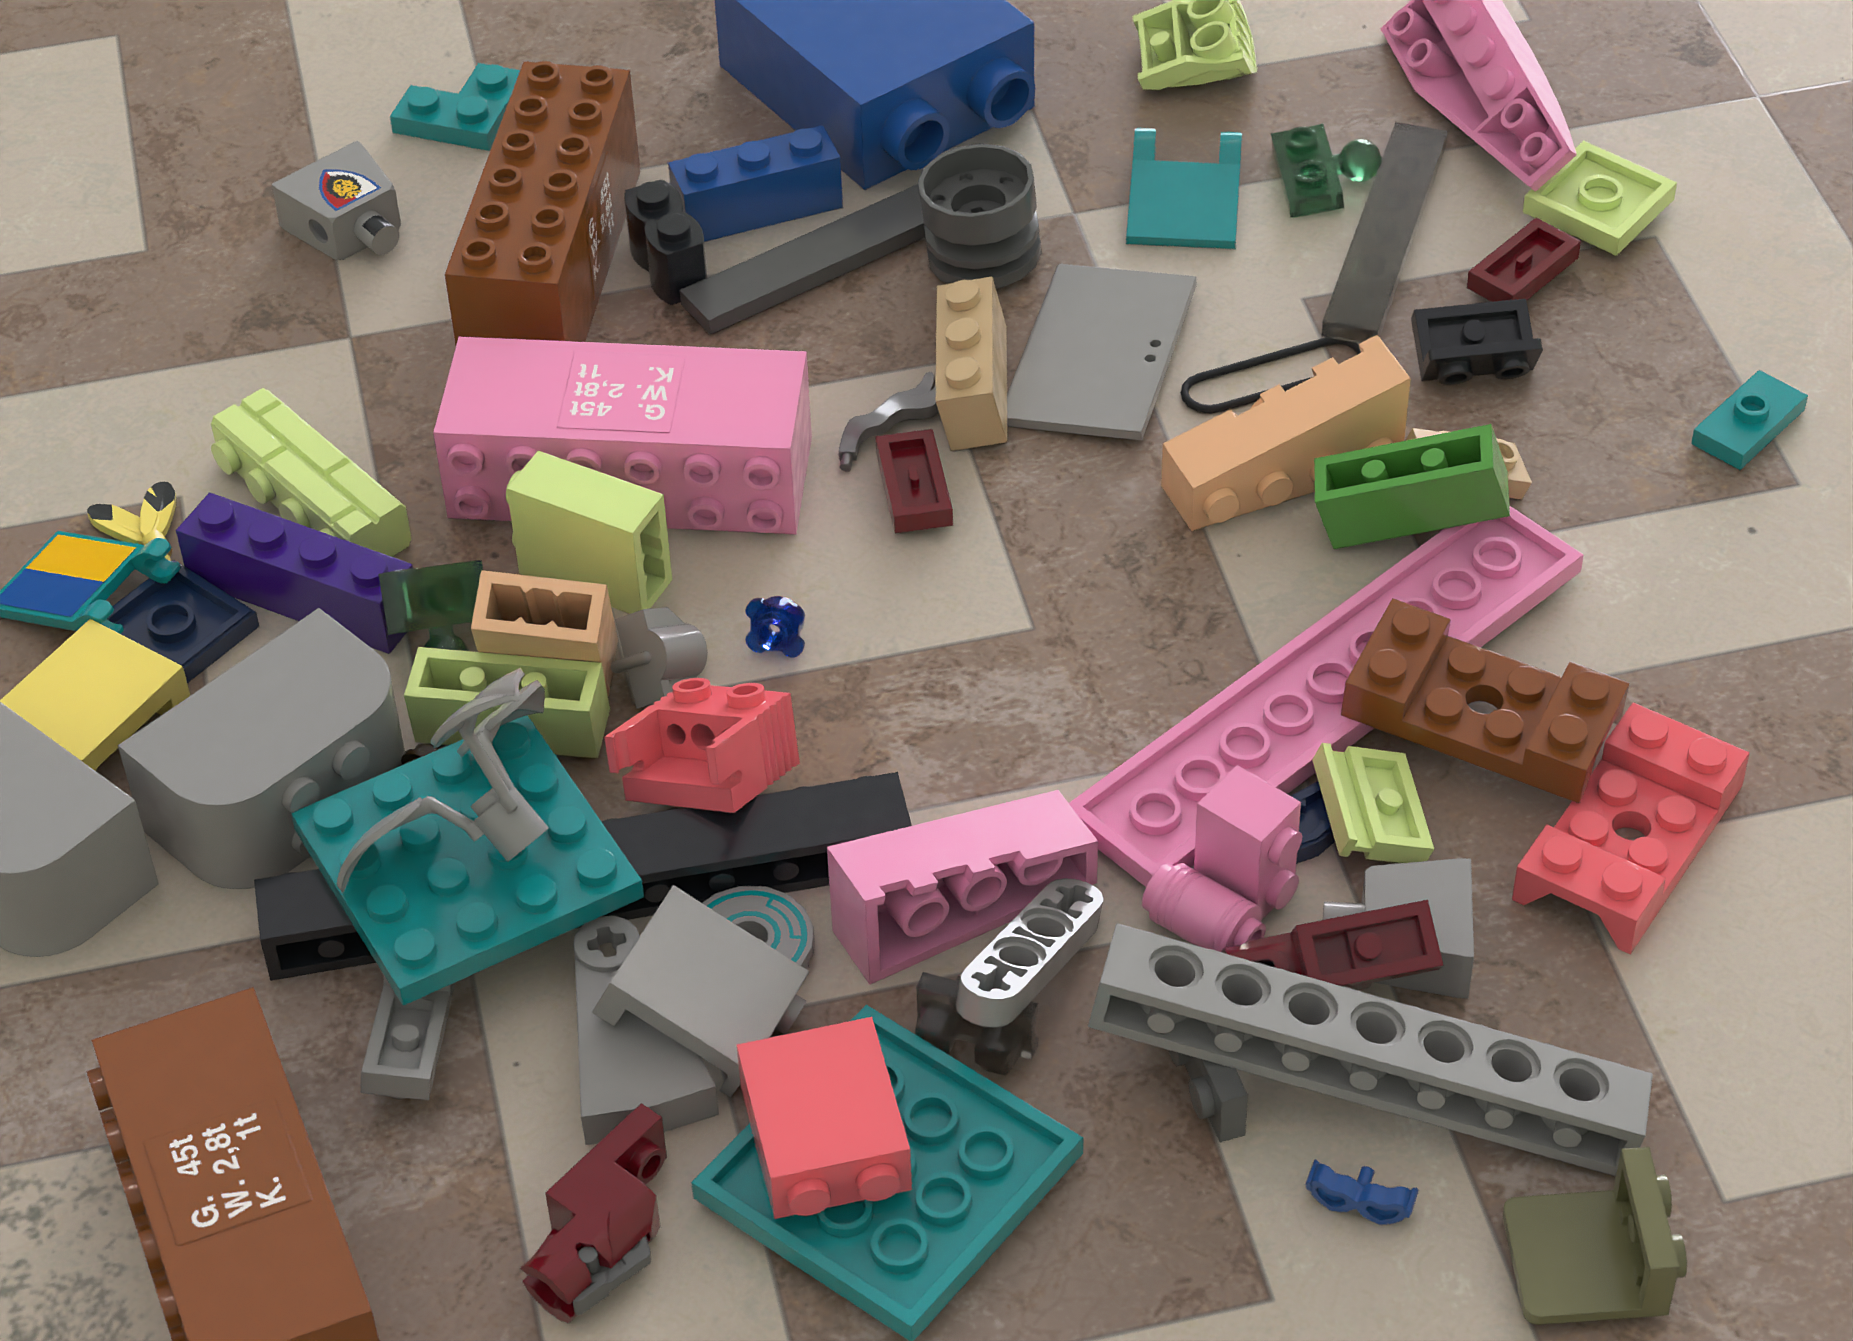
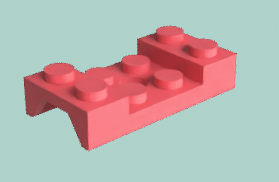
(1650, 779)

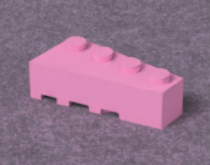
(951, 879)

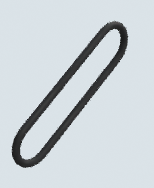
(1214, 408)

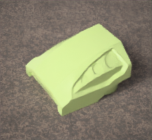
(1194, 43)

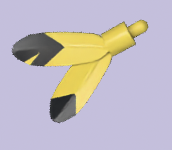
(153, 522)

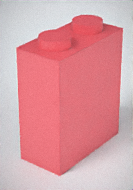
(824, 1118)

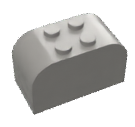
(260, 744)
(66, 845)

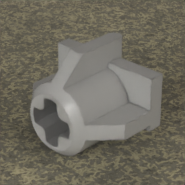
(658, 653)

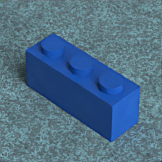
(760, 182)

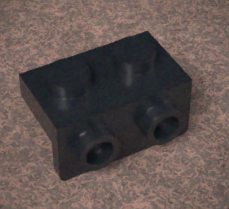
(1475, 341)

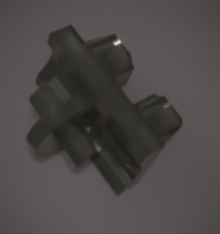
(995, 1047)

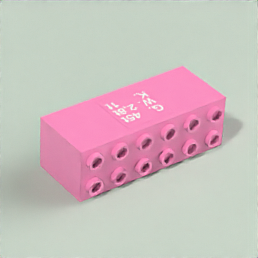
(699, 424)

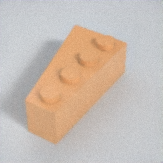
(1270, 450)

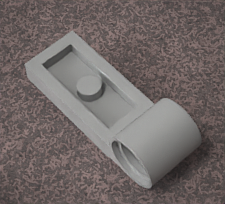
(405, 1044)

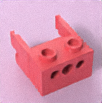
(705, 746)

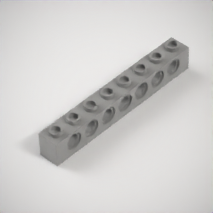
(1371, 1050)

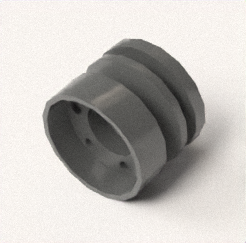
(980, 214)

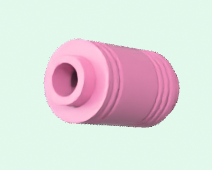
(1201, 909)

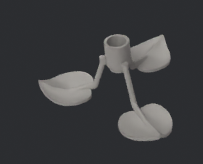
(501, 811)

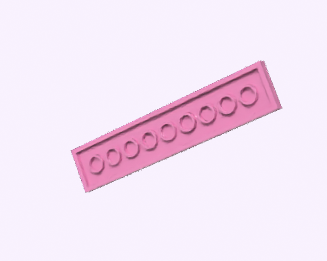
(1293, 700)

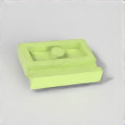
(1373, 804)

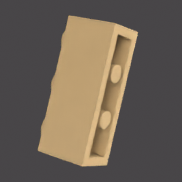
(971, 364)

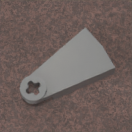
(633, 1059)

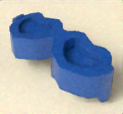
(1372, 1201)

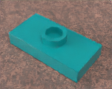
(1749, 419)

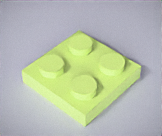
(1601, 198)

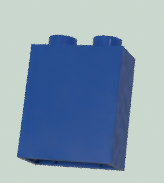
(883, 74)

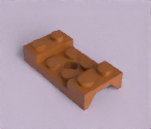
(1420, 686)

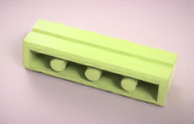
(306, 475)

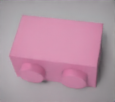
(1249, 839)

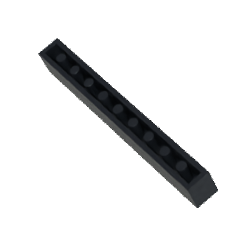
(768, 842)

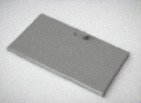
(1099, 351)

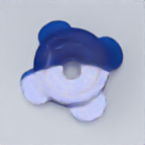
(779, 612)

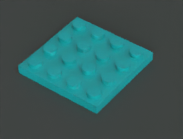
(453, 906)
(974, 1172)

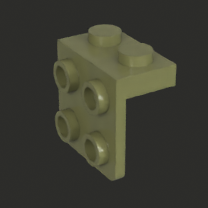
(1597, 1249)

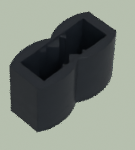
(664, 239)

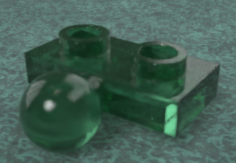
(1312, 172)
(431, 600)

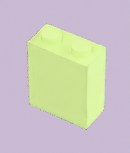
(590, 530)

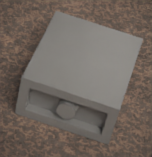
(704, 984)

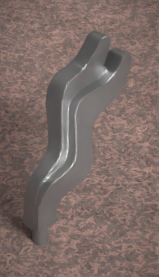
(904, 405)

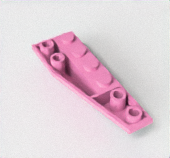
(1485, 80)

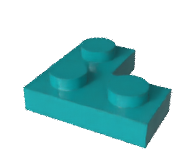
(455, 118)

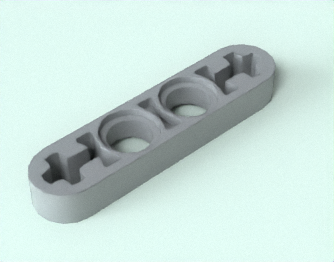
(1038, 942)

